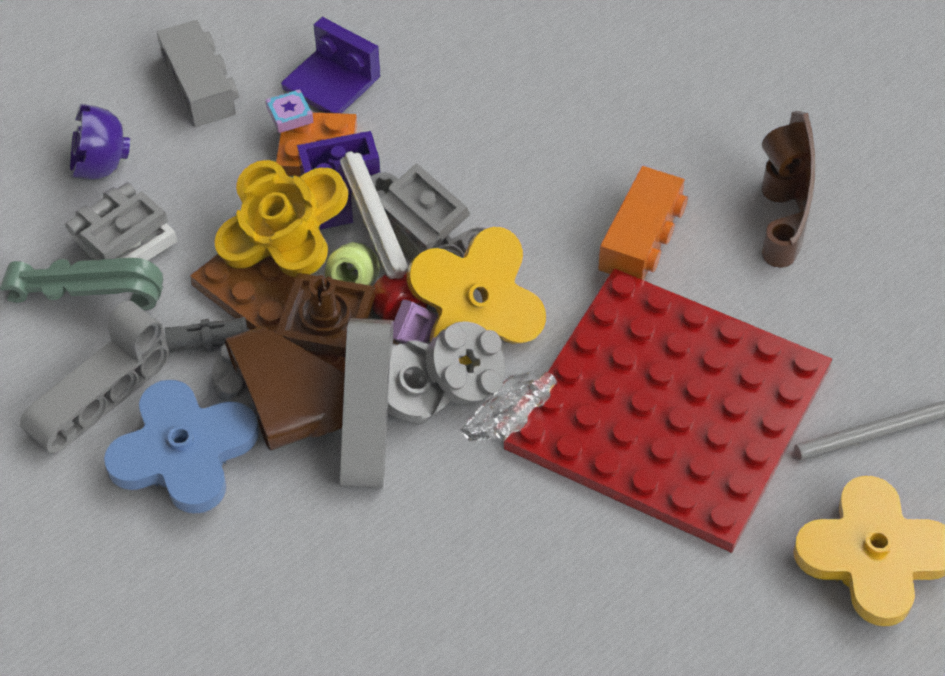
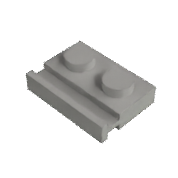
(423, 207)

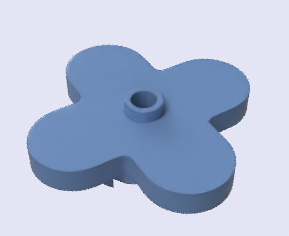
(182, 446)

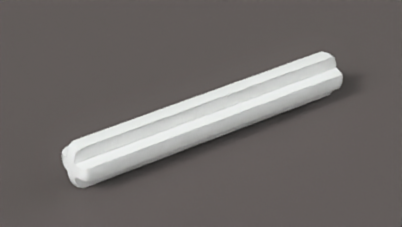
(374, 215)

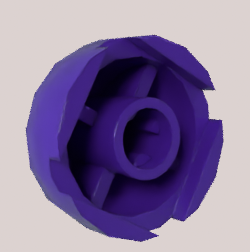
(97, 143)

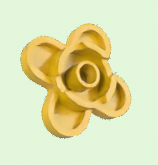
(281, 218)
(491, 268)
(873, 550)

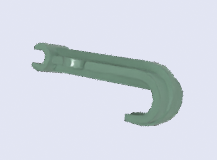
(86, 279)

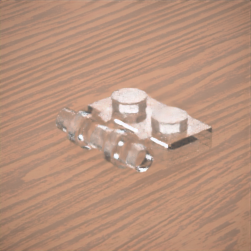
(508, 408)

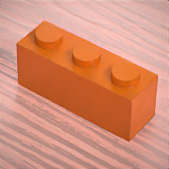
(643, 223)

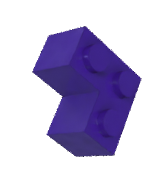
(328, 155)

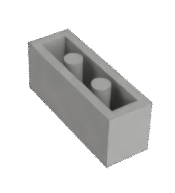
(198, 72)

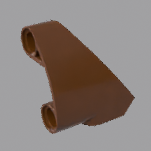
(787, 177)
(289, 387)

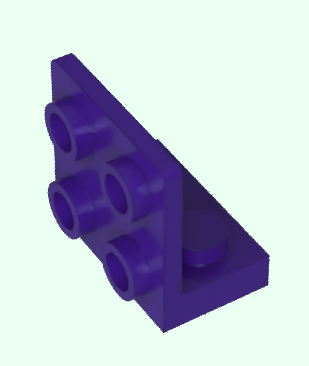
(337, 69)

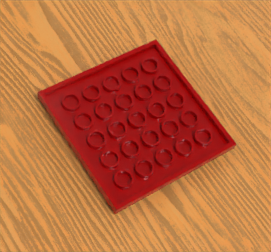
(672, 408)

